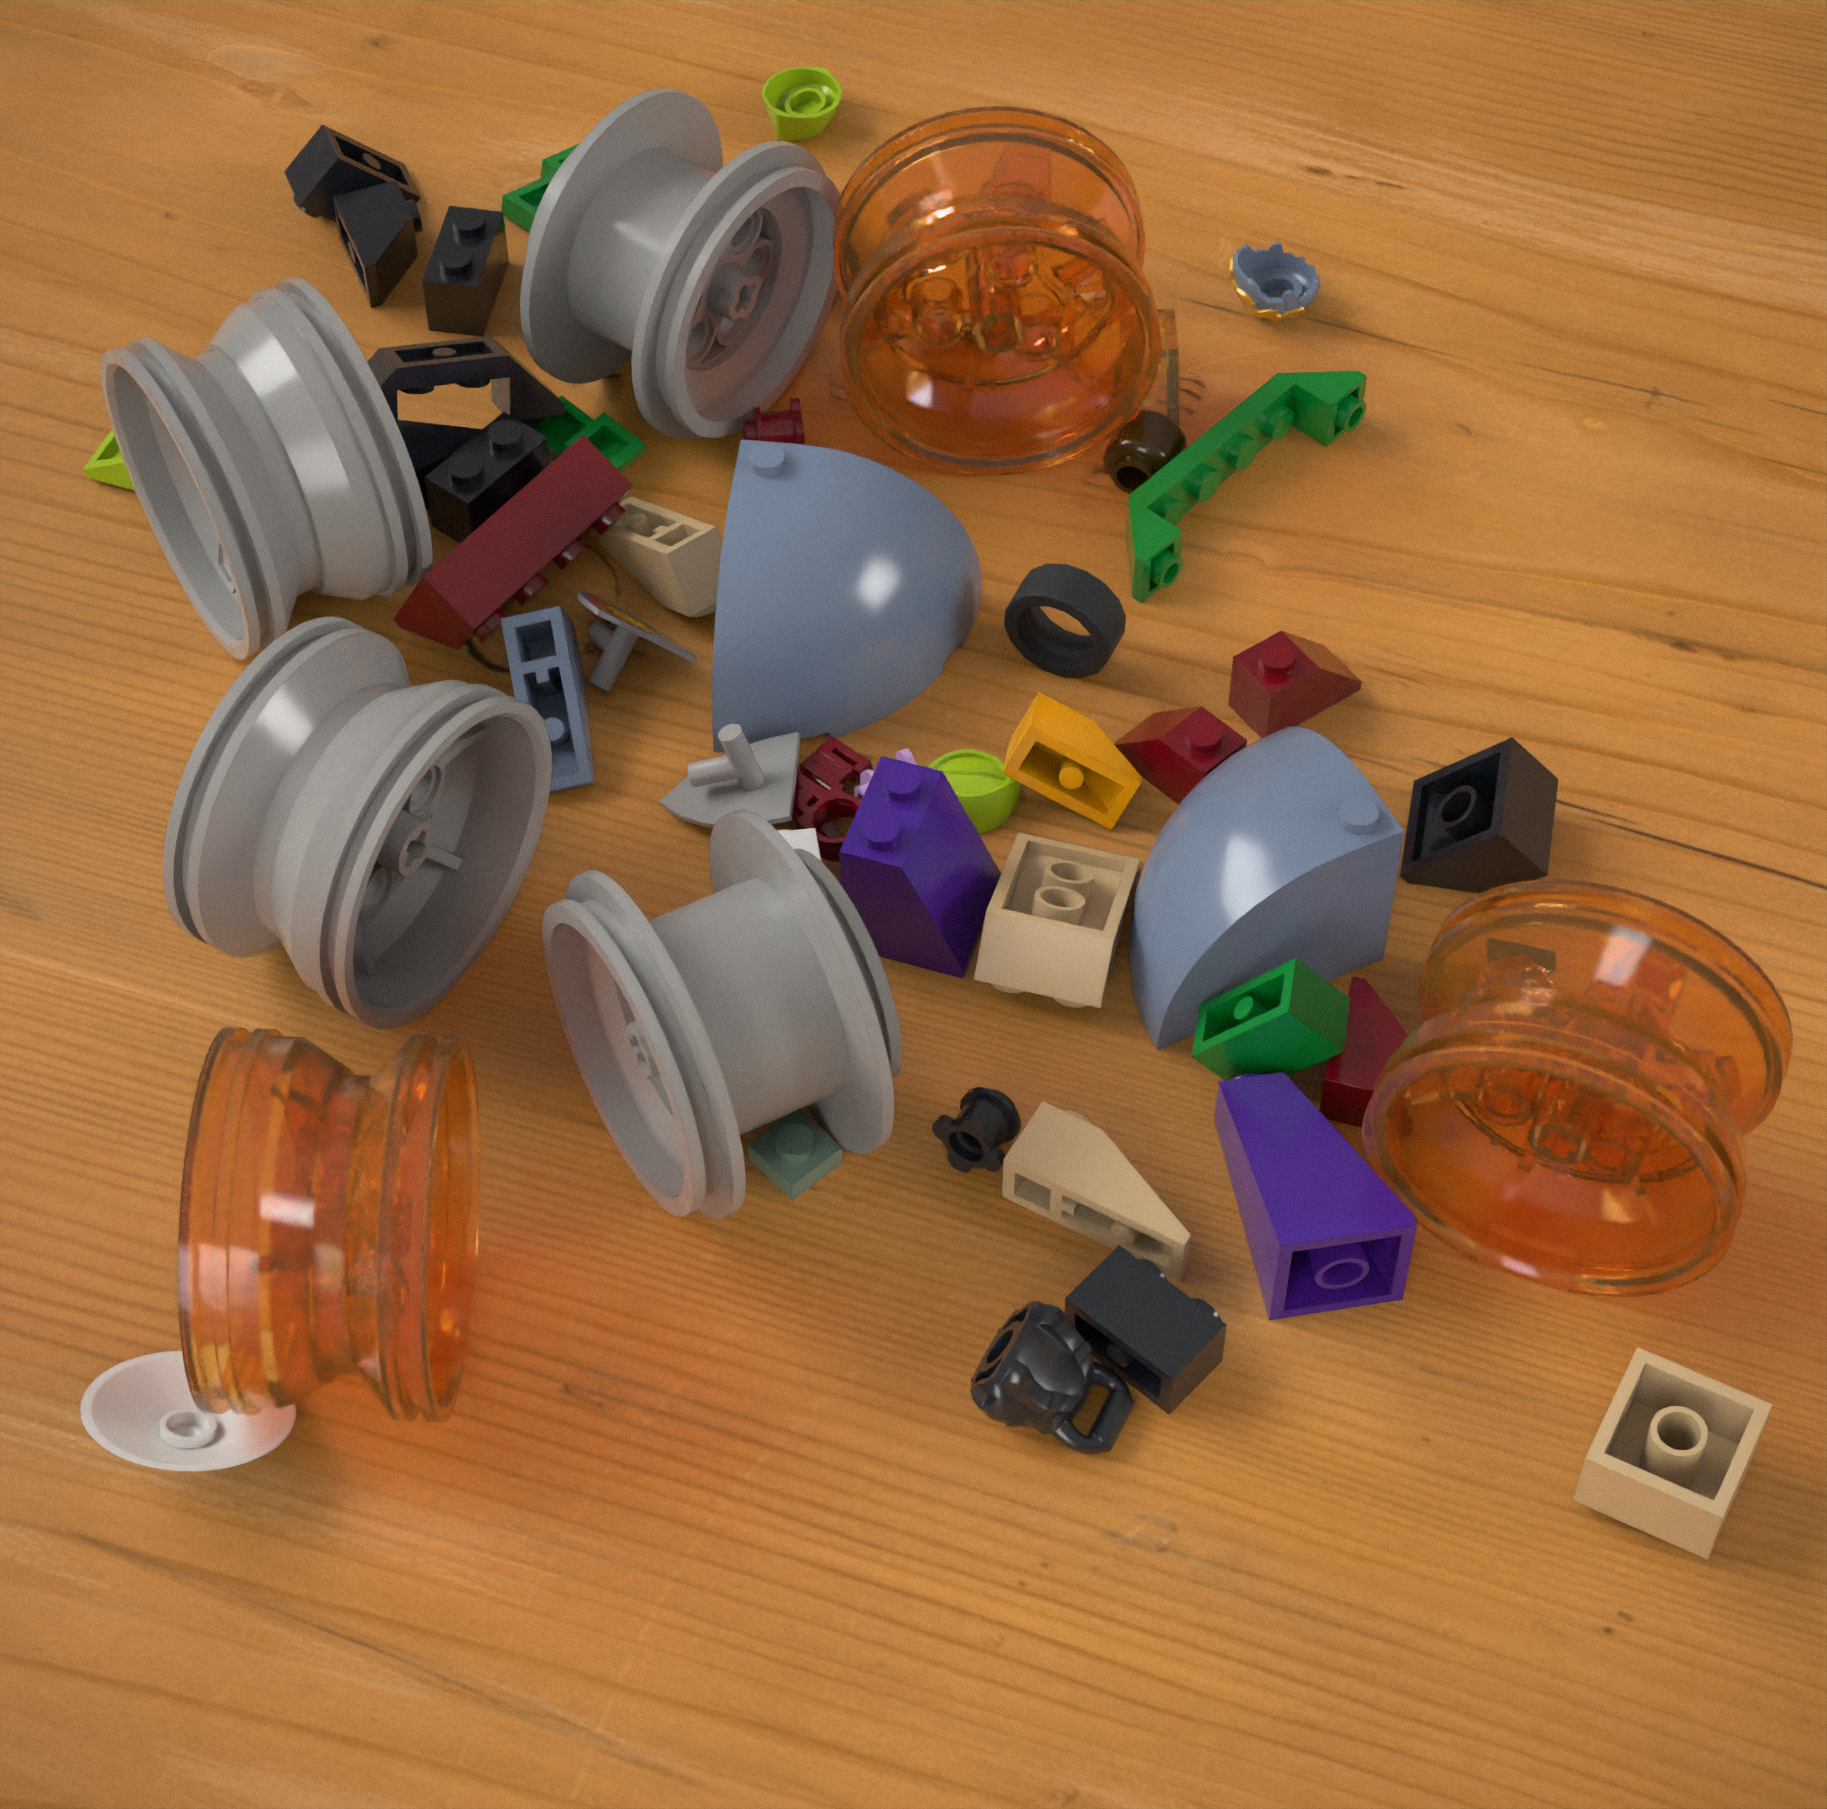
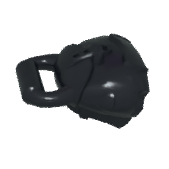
(1041, 1377)

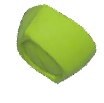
(801, 102)
(980, 786)

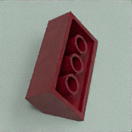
(516, 547)

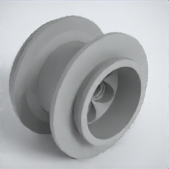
(681, 265)
(725, 1014)

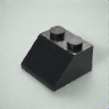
(1481, 821)

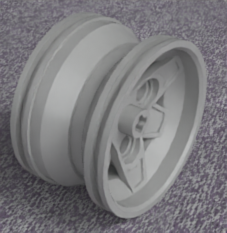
(268, 465)
(357, 820)

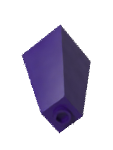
(1310, 1205)

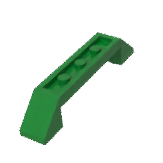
(1312, 402)

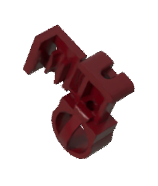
(823, 787)

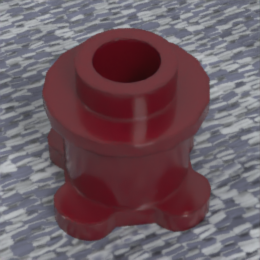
(776, 426)

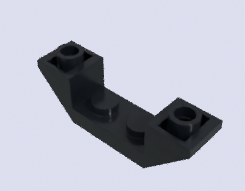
(470, 365)

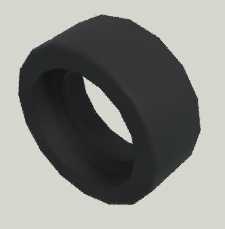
(1080, 597)

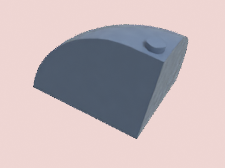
(833, 593)
(1257, 868)

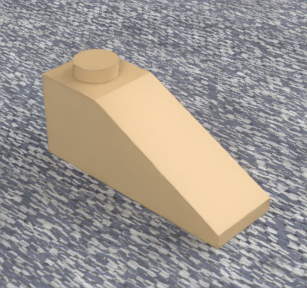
(667, 555)
(1087, 1184)

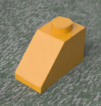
(1070, 762)

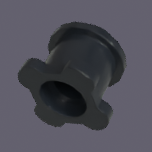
(979, 1130)

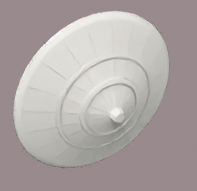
(150, 1418)

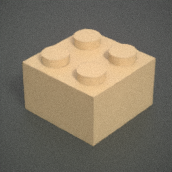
(1672, 1452)

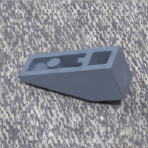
(551, 679)

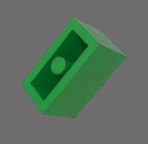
(1272, 1024)

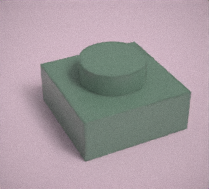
(795, 1153)

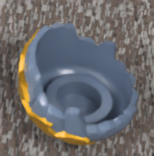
(1273, 282)

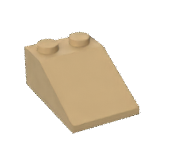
(1056, 921)

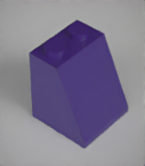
(917, 869)

